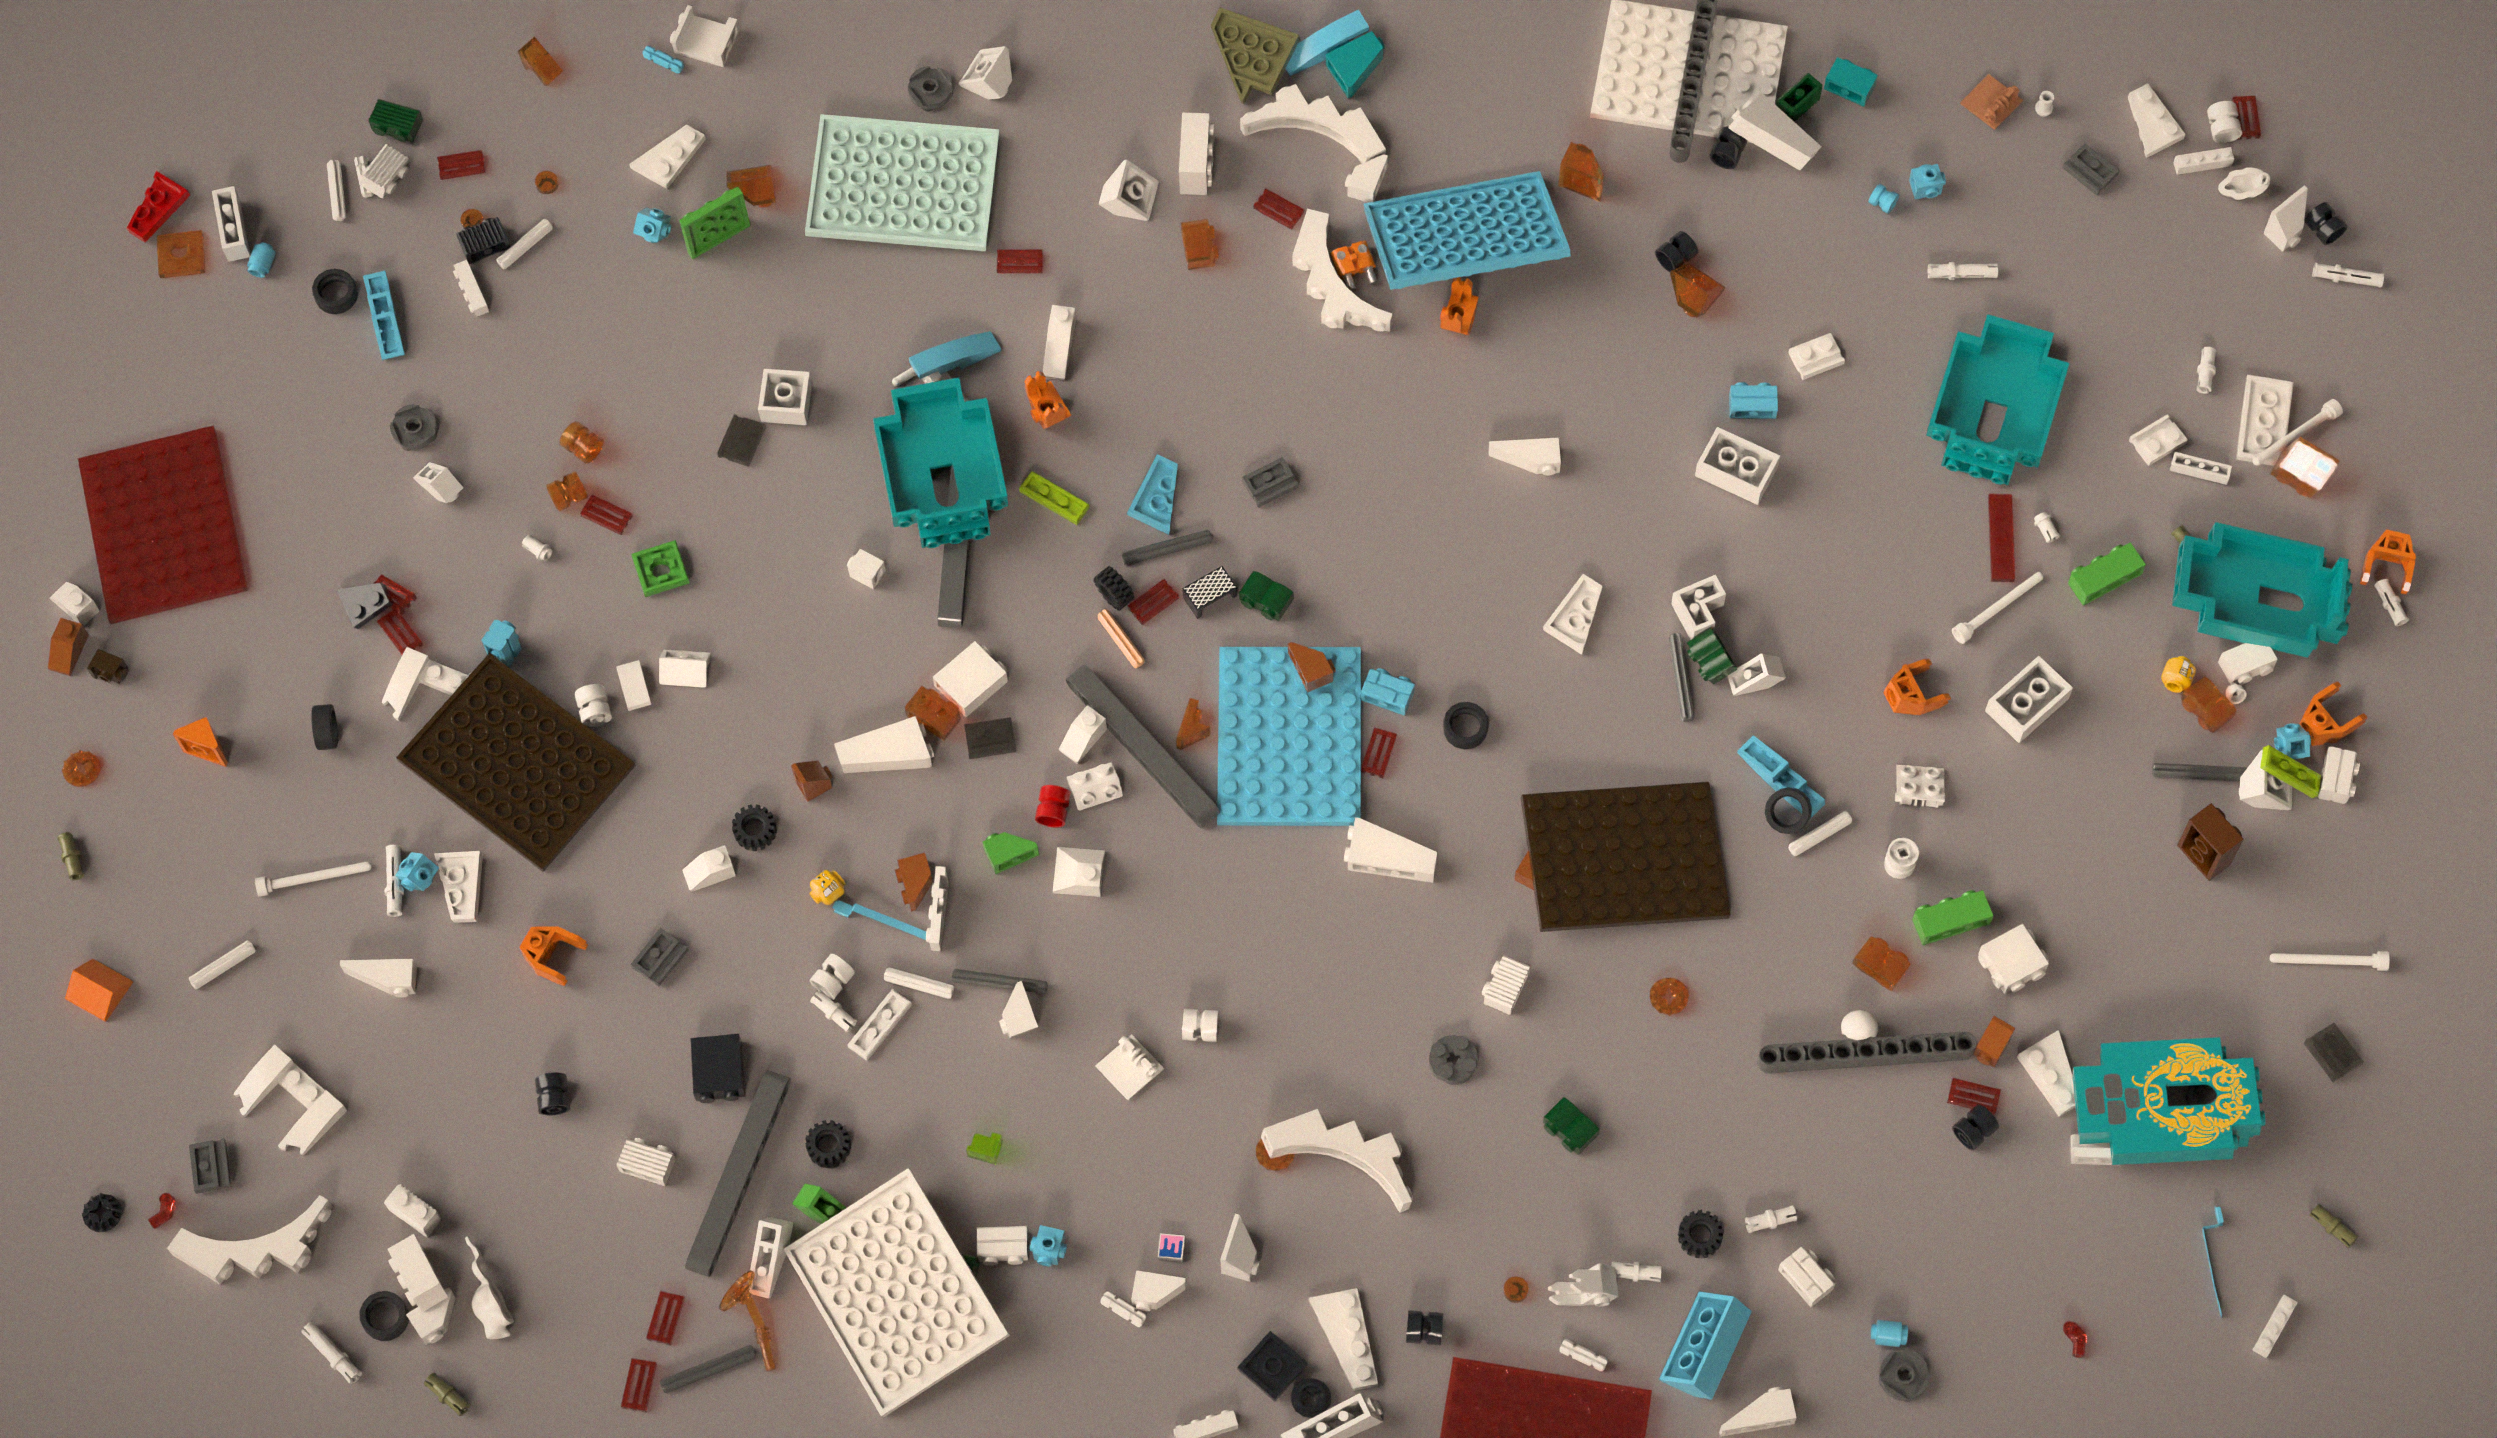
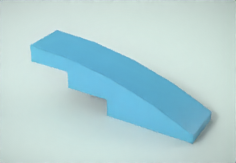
(1315, 47)
(383, 315)
(954, 353)
(1777, 773)

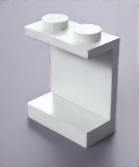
(704, 38)

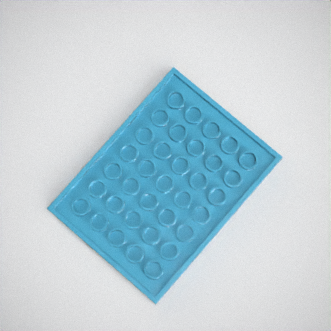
(1466, 230)
(1286, 750)

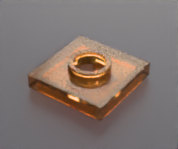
(191, 263)

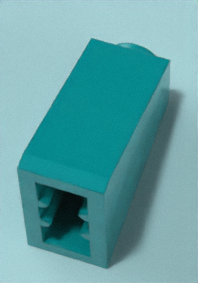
(1355, 62)

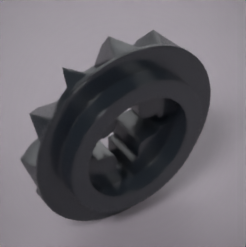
(109, 1219)
(1311, 1386)

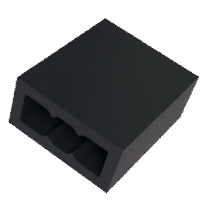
(717, 1068)

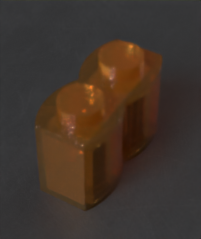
(1198, 244)
(2208, 704)
(1882, 963)

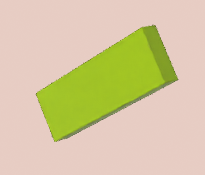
(1054, 498)
(2290, 771)

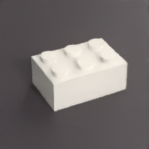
(1196, 153)
(1737, 465)
(2028, 699)

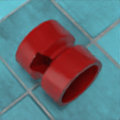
(1052, 807)

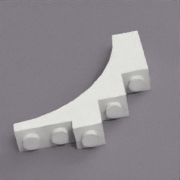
(1321, 116)
(1324, 283)
(1346, 1142)
(255, 1256)

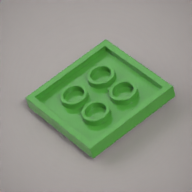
(714, 222)

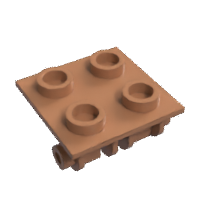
(1992, 101)

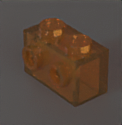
(935, 713)

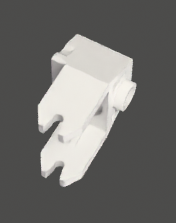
(1592, 1287)

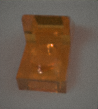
(539, 61)
(1191, 730)

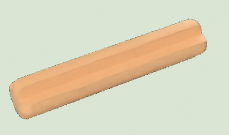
(1121, 638)

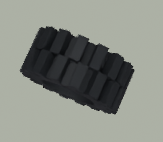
(1114, 588)
(760, 839)
(828, 1158)
(1700, 1219)

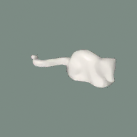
(488, 1301)

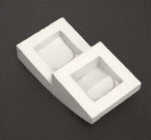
(633, 685)

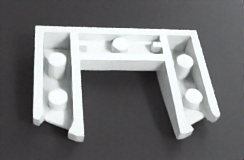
(417, 669)
(322, 1107)

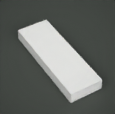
(879, 1024)

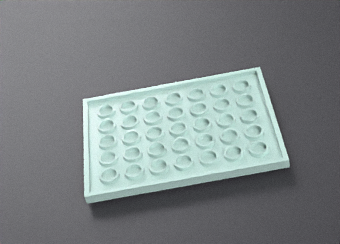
(902, 182)

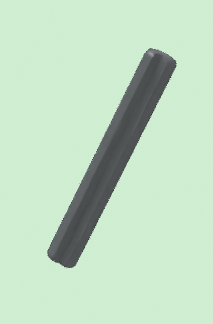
(1166, 547)
(1681, 677)
(2197, 771)
(998, 981)
(707, 1369)

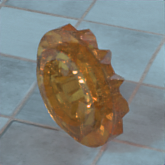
(77, 777)
(1676, 988)
(1274, 1163)

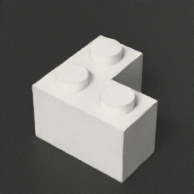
(1695, 603)

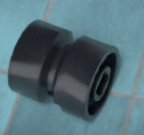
(1728, 149)
(2326, 224)
(1678, 250)
(552, 1094)
(1975, 1127)
(1415, 1327)

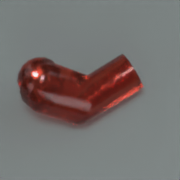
(166, 1211)
(2077, 1337)

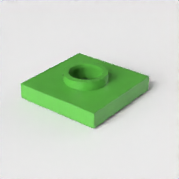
(665, 554)

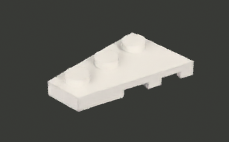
(2154, 121)
(669, 157)
(1575, 614)
(461, 883)
(938, 909)
(2051, 1072)

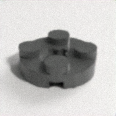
(930, 99)
(413, 439)
(1446, 1070)
(1905, 1389)

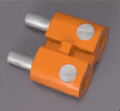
(1354, 260)

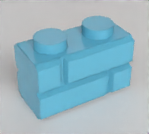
(1753, 401)
(502, 642)
(1388, 691)

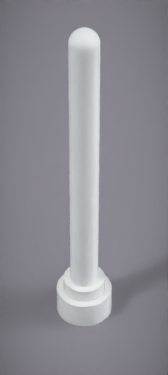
(2330, 410)
(1963, 631)
(266, 885)
(2378, 960)

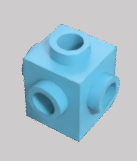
(1927, 181)
(652, 224)
(2293, 741)
(416, 872)
(1048, 1246)

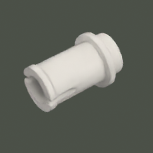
(2044, 105)
(2046, 526)
(539, 549)

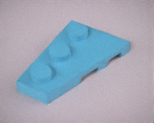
(1155, 496)

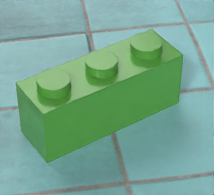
(2106, 573)
(1952, 916)

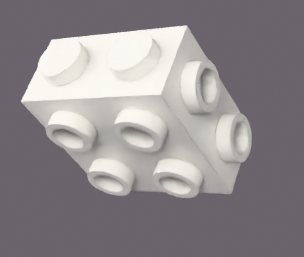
(2013, 959)

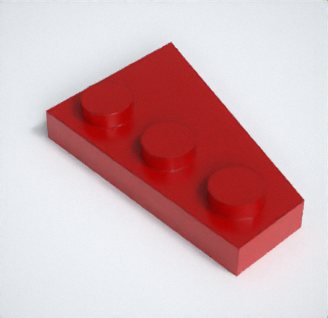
(159, 204)

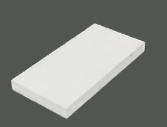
(2263, 416)

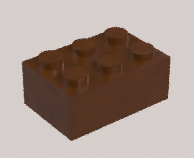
(2210, 841)

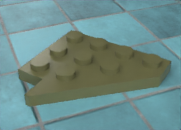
(1253, 51)

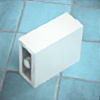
(971, 678)

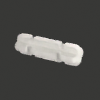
(361, 165)
(1123, 1309)
(1583, 1355)

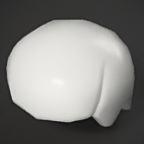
(1859, 1025)

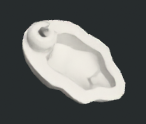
(2244, 183)

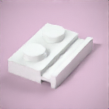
(1816, 356)
(2158, 440)

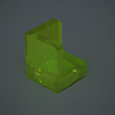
(985, 1147)

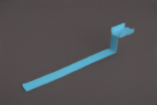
(846, 909)
(2219, 1217)

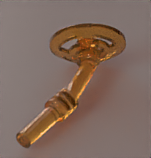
(740, 1294)

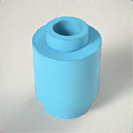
(261, 260)
(1889, 1333)

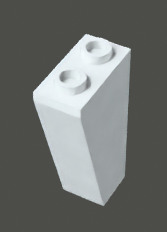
(1774, 131)
(886, 748)
(1388, 854)
(1340, 1421)

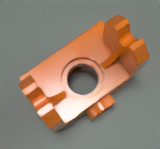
(1460, 304)
(1042, 396)
(2401, 554)
(1905, 695)
(2320, 723)
(540, 945)

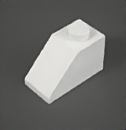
(1366, 179)
(439, 482)
(75, 603)
(1756, 674)
(1083, 734)
(709, 869)
(1018, 1013)
(1155, 1290)
(433, 1321)

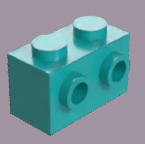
(1850, 81)

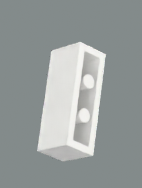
(231, 223)
(416, 1274)

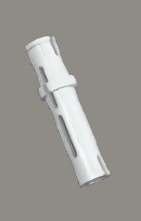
(1954, 270)
(2375, 279)
(393, 858)
(337, 1359)

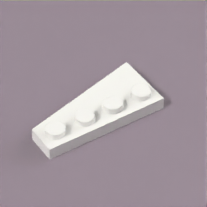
(1345, 1327)

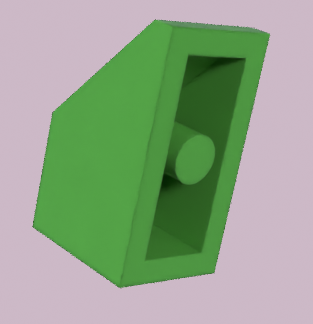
(1008, 850)
(817, 1203)

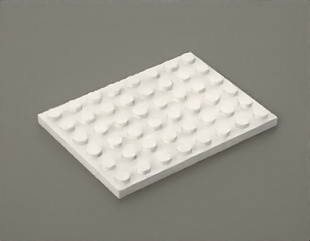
(1647, 59)
(896, 1292)

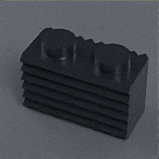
(483, 240)

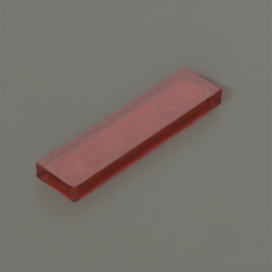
(2001, 538)

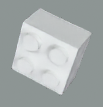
(785, 396)

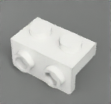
(1095, 786)

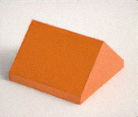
(201, 741)
(97, 988)

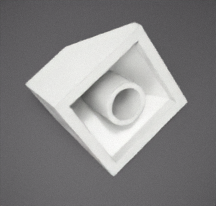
(989, 73)
(1129, 192)
(2287, 221)
(2263, 789)
(1079, 871)
(1239, 1253)

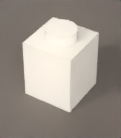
(866, 568)

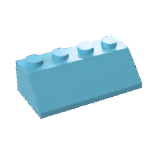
(1705, 1344)

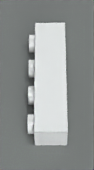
(2203, 160)
(471, 288)
(2200, 468)
(2274, 1326)
(1208, 1427)

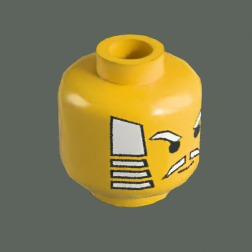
(2178, 674)
(827, 887)

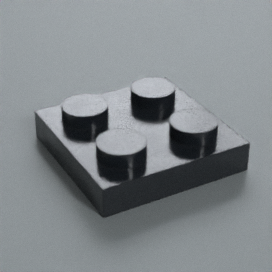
(1272, 1366)

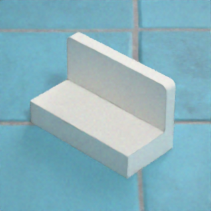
(683, 668)
(2089, 1153)

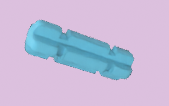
(663, 59)

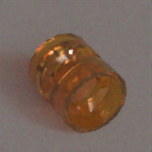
(581, 443)
(566, 491)

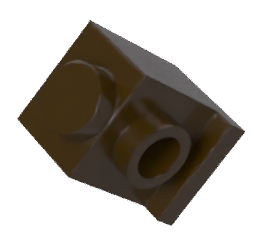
(107, 667)

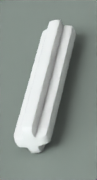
(336, 190)
(524, 244)
(1820, 833)
(222, 964)
(919, 983)

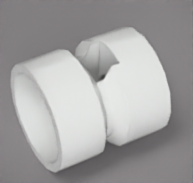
(2223, 122)
(593, 705)
(1901, 858)
(833, 974)
(1200, 1025)

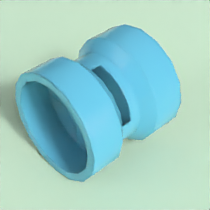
(1883, 198)

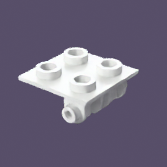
(1920, 784)
(1129, 1067)

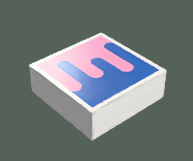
(1171, 1247)

